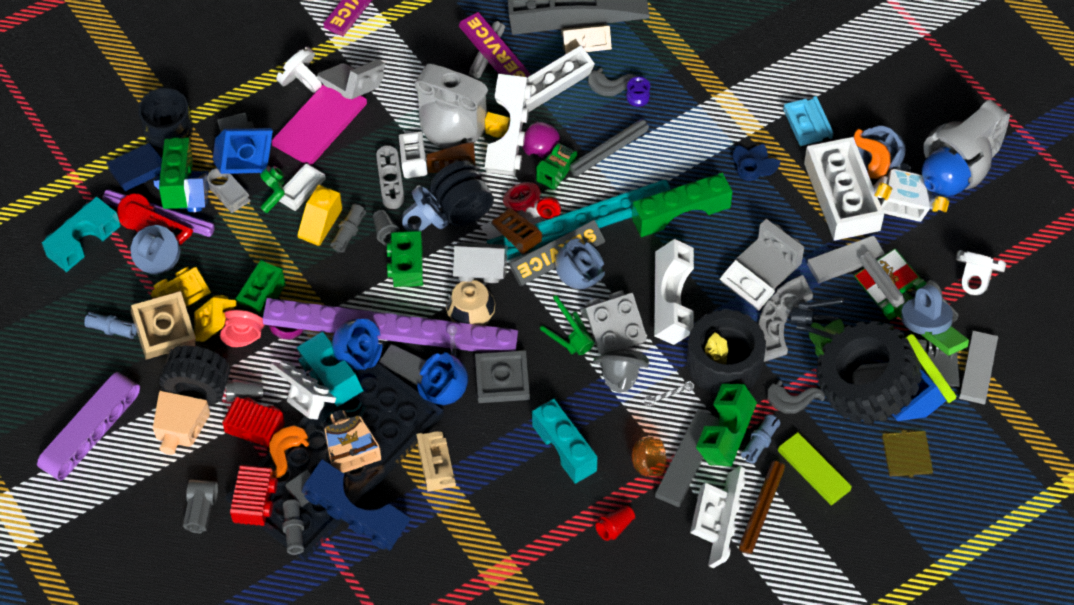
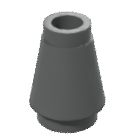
(384, 226)
(243, 389)

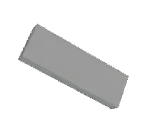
(843, 259)
(978, 367)

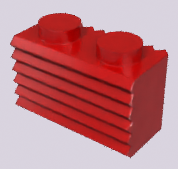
(253, 421)
(252, 495)

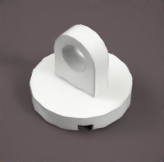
(297, 68)
(978, 266)

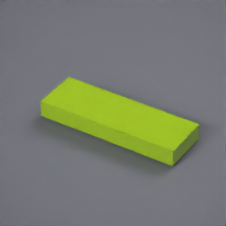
(931, 370)
(814, 468)

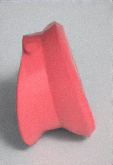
(241, 328)

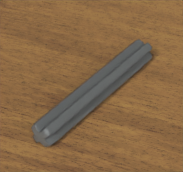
(609, 147)

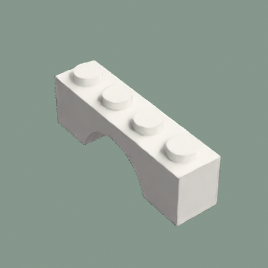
(503, 154)
(672, 267)

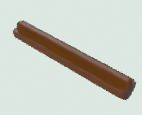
(761, 507)

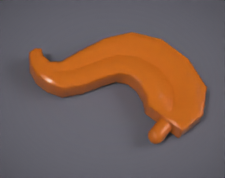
(880, 155)
(283, 440)

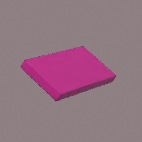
(317, 124)

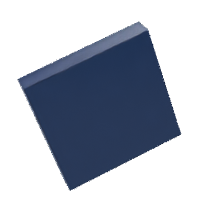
(136, 166)

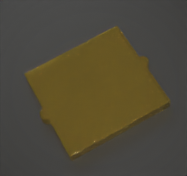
(907, 453)

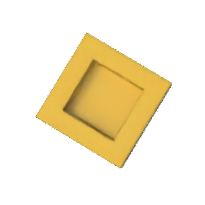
(496, 125)

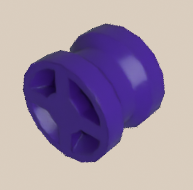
(638, 91)

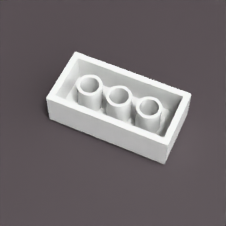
(843, 188)

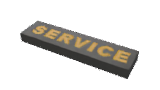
(544, 258)

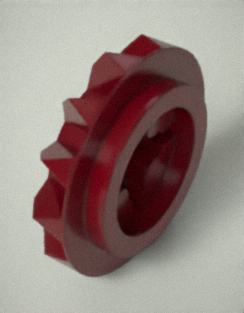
(513, 196)

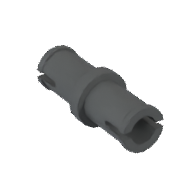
(348, 228)
(293, 527)

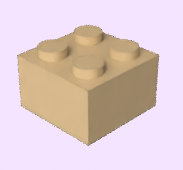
(162, 324)

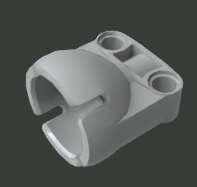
(450, 106)
(974, 139)

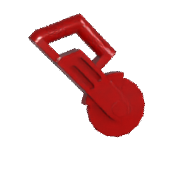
(137, 213)

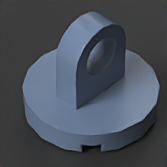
(426, 208)
(155, 249)
(927, 313)

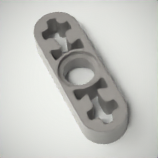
(396, 184)

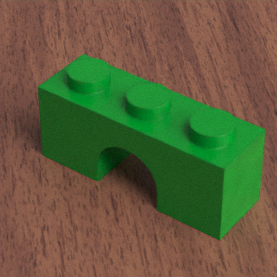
(174, 173)
(735, 409)

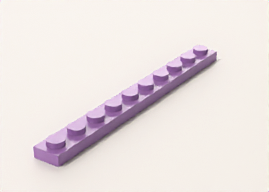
(391, 326)

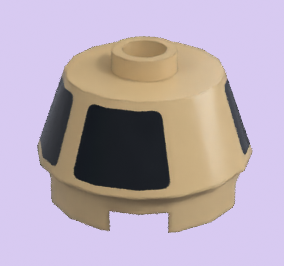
(470, 303)

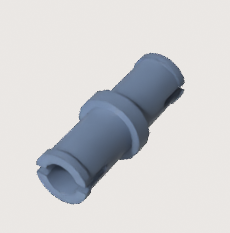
(110, 325)
(760, 438)

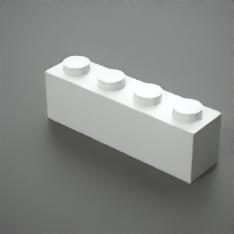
(558, 76)

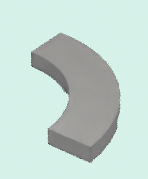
(777, 312)

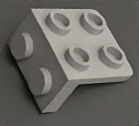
(352, 81)
(772, 255)
(615, 322)

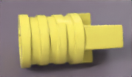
(717, 349)

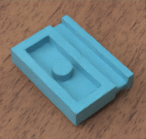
(808, 121)

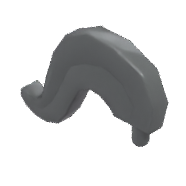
(605, 87)
(787, 403)

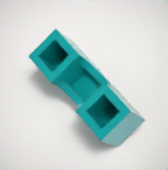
(93, 219)
(324, 367)
(556, 428)

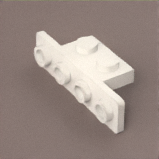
(304, 391)
(716, 515)

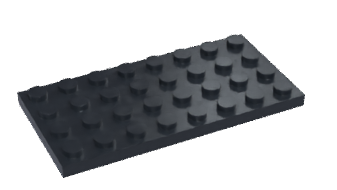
(393, 417)

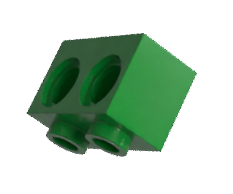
(405, 259)
(264, 283)

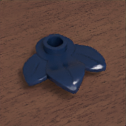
(754, 160)

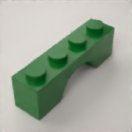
(656, 211)

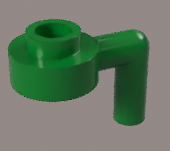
(274, 178)

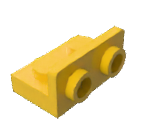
(188, 282)
(211, 317)

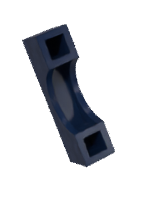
(380, 525)

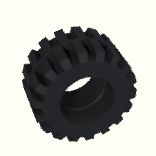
(195, 373)

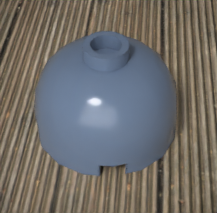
(890, 139)
(579, 265)

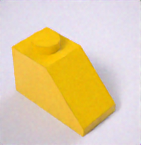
(319, 215)

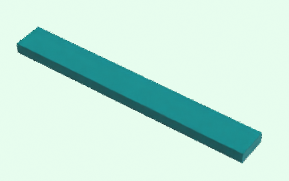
(603, 212)

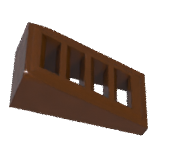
(445, 157)
(522, 244)

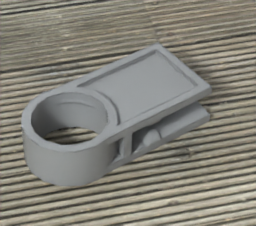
(230, 193)

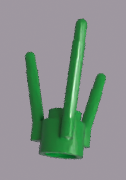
(579, 339)

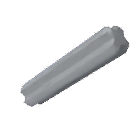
(480, 61)
(882, 279)

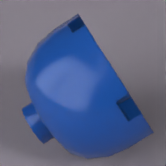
(945, 173)
(357, 344)
(443, 379)

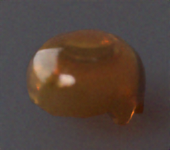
(649, 456)

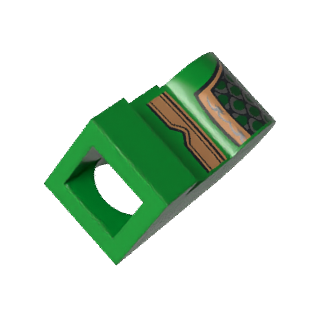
(556, 166)

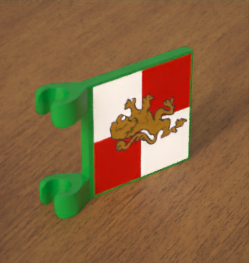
(899, 272)

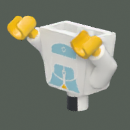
(906, 195)

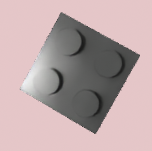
(502, 376)

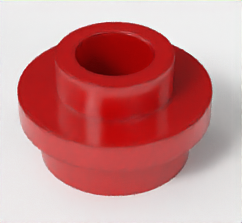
(548, 203)

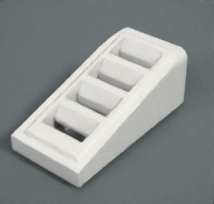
(413, 155)

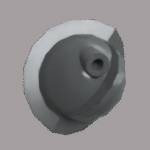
(621, 368)

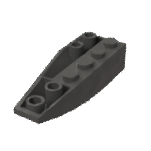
(546, 15)

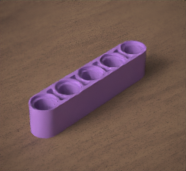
(88, 426)

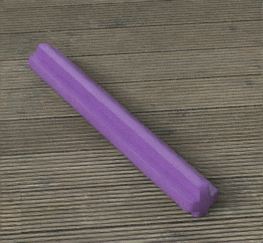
(198, 225)

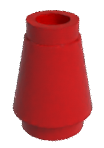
(613, 524)

